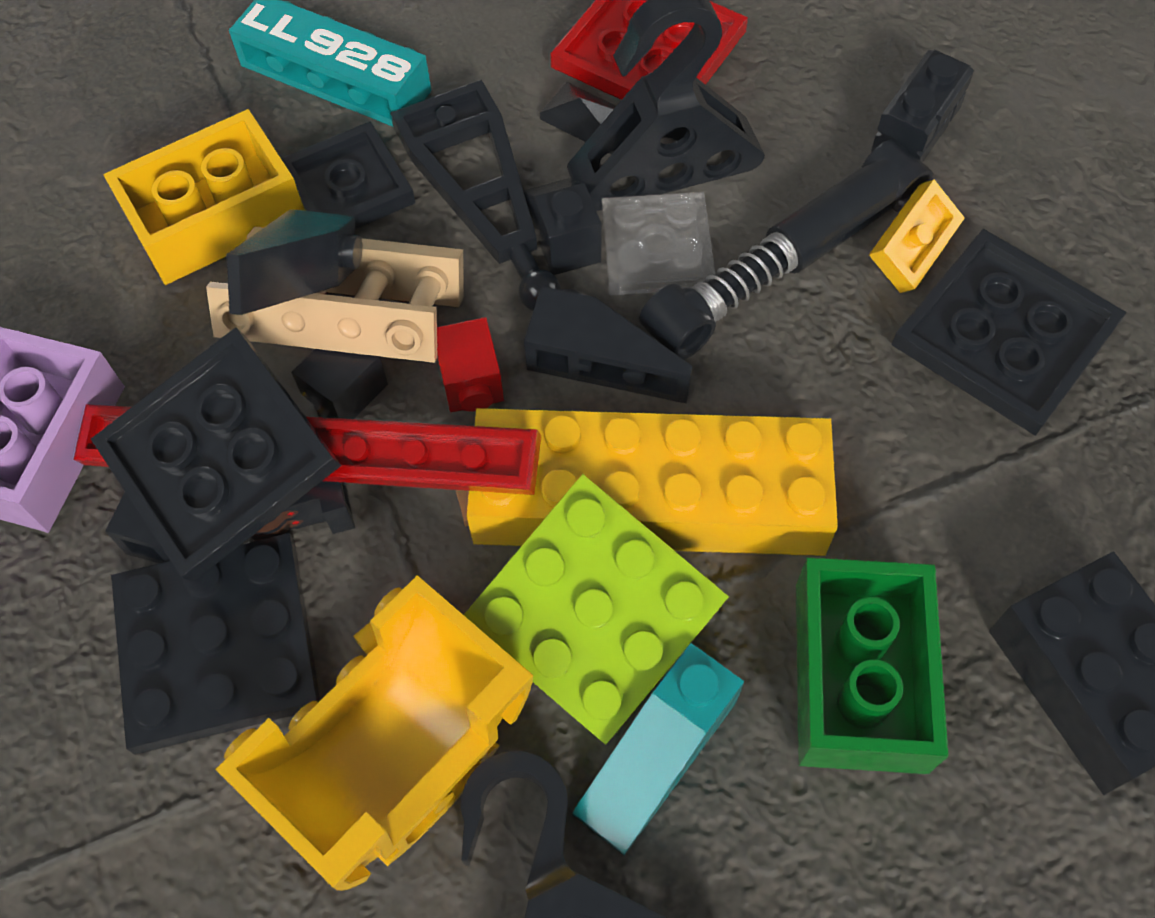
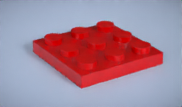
(591, 43)

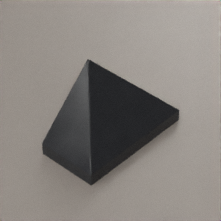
(576, 112)

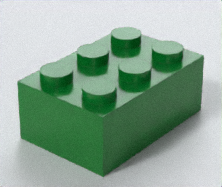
(869, 667)

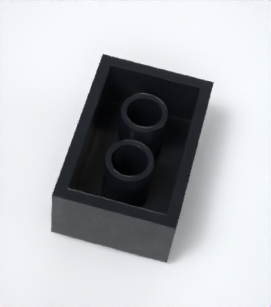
(1090, 666)

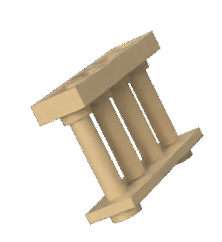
(360, 323)

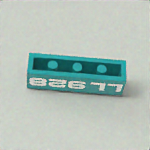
(330, 59)

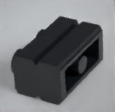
(925, 104)

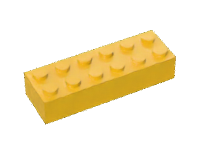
(683, 476)

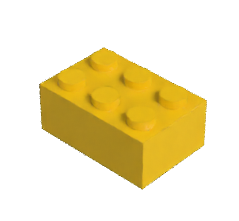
(204, 194)

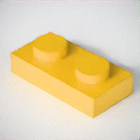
(917, 236)

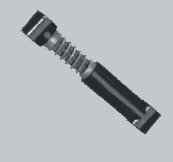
(688, 316)

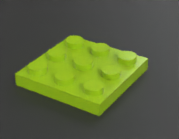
(595, 608)

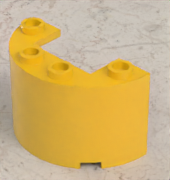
(387, 743)

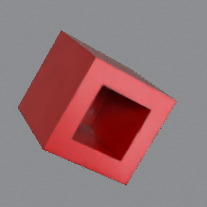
(469, 365)

